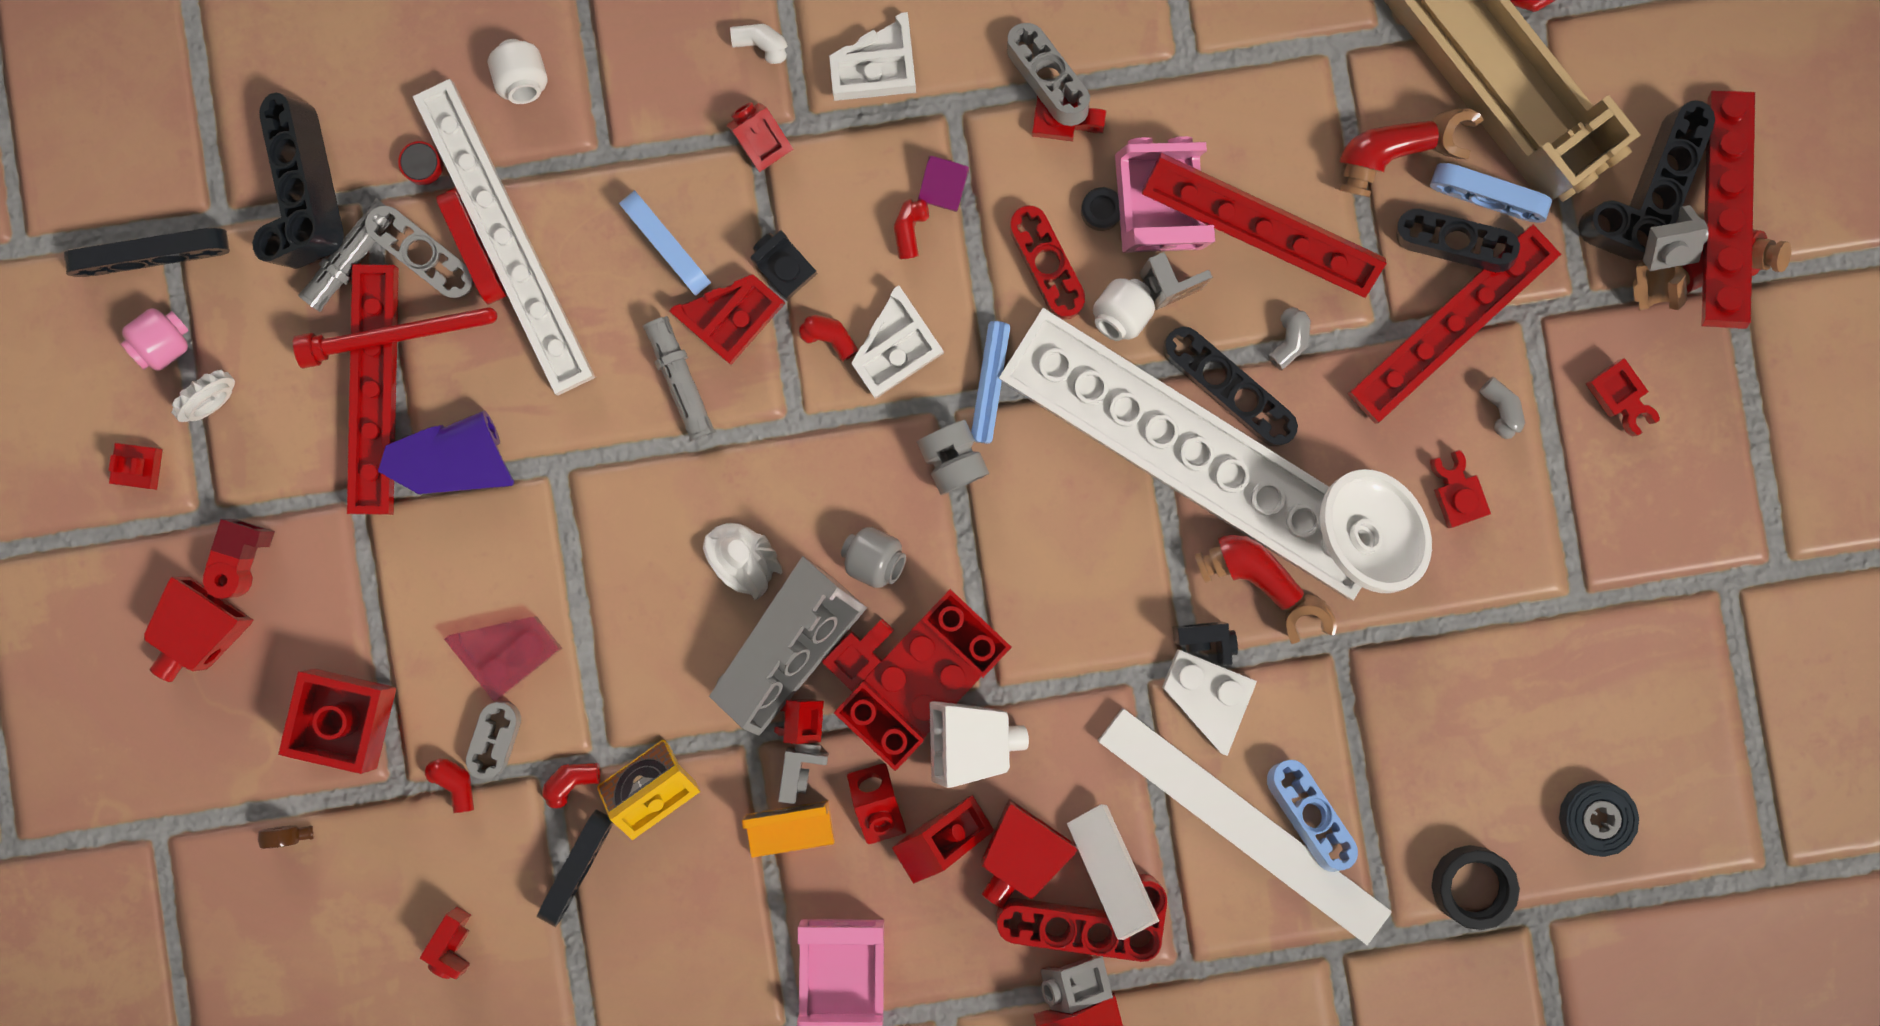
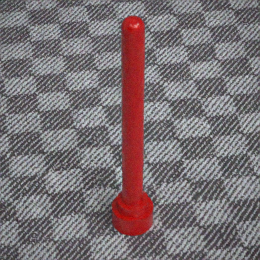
(313, 349)

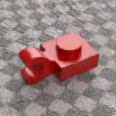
(1047, 127)
(855, 656)

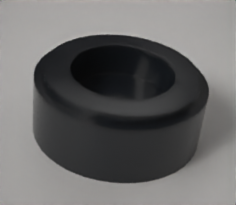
(1101, 209)

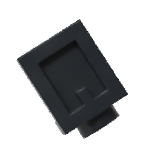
(782, 264)
(1198, 638)

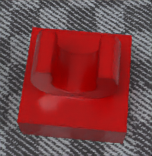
(135, 466)
(802, 721)

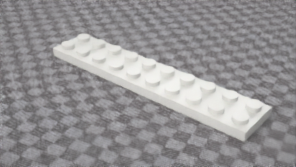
(1176, 443)

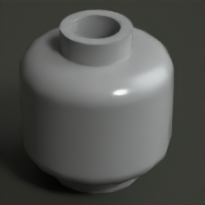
(873, 557)

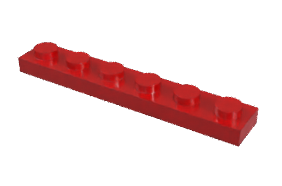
(1729, 211)
(1263, 225)
(1451, 327)
(372, 391)

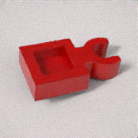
(1620, 391)
(1461, 497)

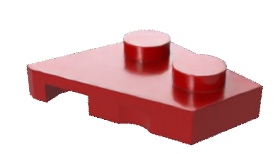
(730, 315)

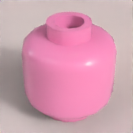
(155, 339)

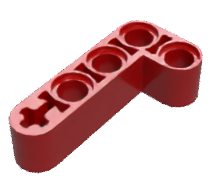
(1079, 923)

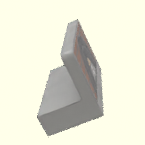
(1163, 284)

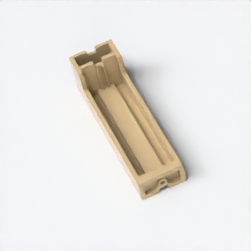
(1520, 92)

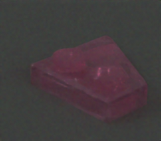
(504, 653)

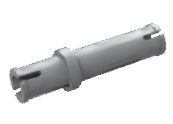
(338, 266)
(677, 374)

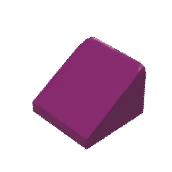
(943, 183)

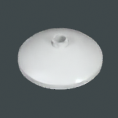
(1376, 531)

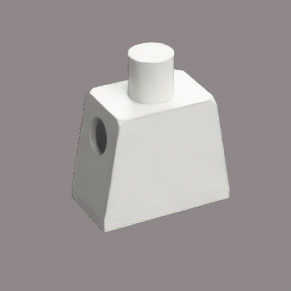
(971, 743)

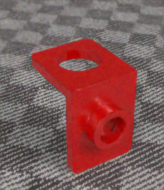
(876, 810)

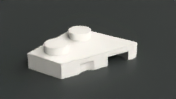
(875, 64)
(895, 346)
(1209, 697)

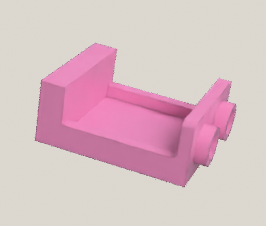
(1145, 222)
(841, 972)

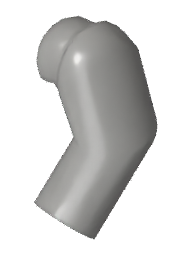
(1297, 337)

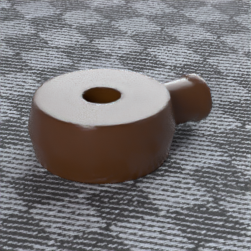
(283, 836)

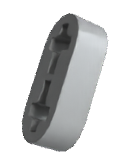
(484, 736)

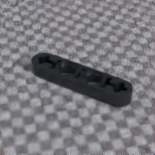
(146, 252)
(1234, 381)

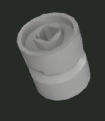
(960, 470)

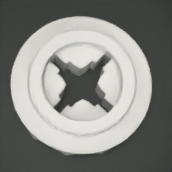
(203, 396)

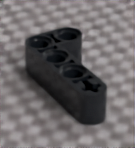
(1657, 178)
(303, 186)

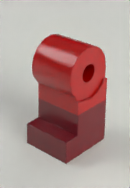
(232, 556)

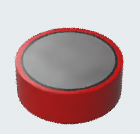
(420, 163)

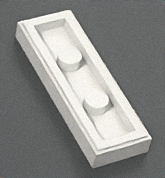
(1112, 872)

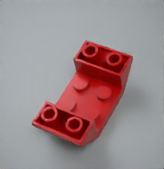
(930, 664)

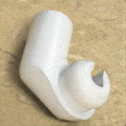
(763, 37)

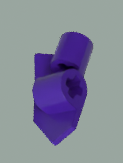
(448, 458)

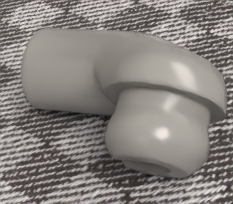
(1509, 406)

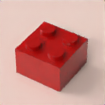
(337, 721)

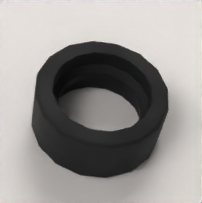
(1504, 902)

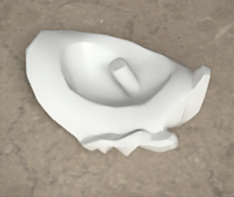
(741, 558)

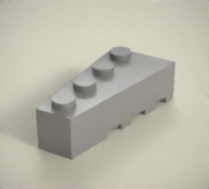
(786, 646)

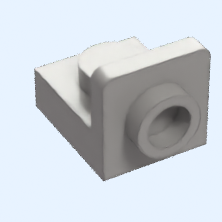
(795, 777)
(1076, 985)

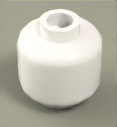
(517, 71)
(1123, 309)

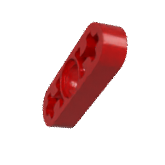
(1043, 230)
(471, 247)

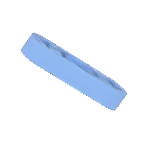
(1491, 192)
(665, 243)
(1319, 848)

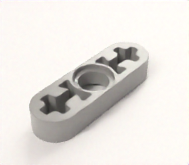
(1048, 91)
(401, 223)

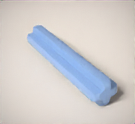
(989, 381)

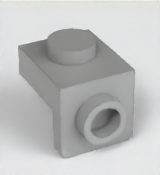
(1676, 242)

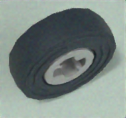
(1616, 832)

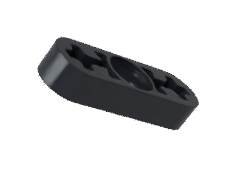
(1465, 256)
(575, 868)

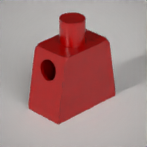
(191, 628)
(1023, 855)

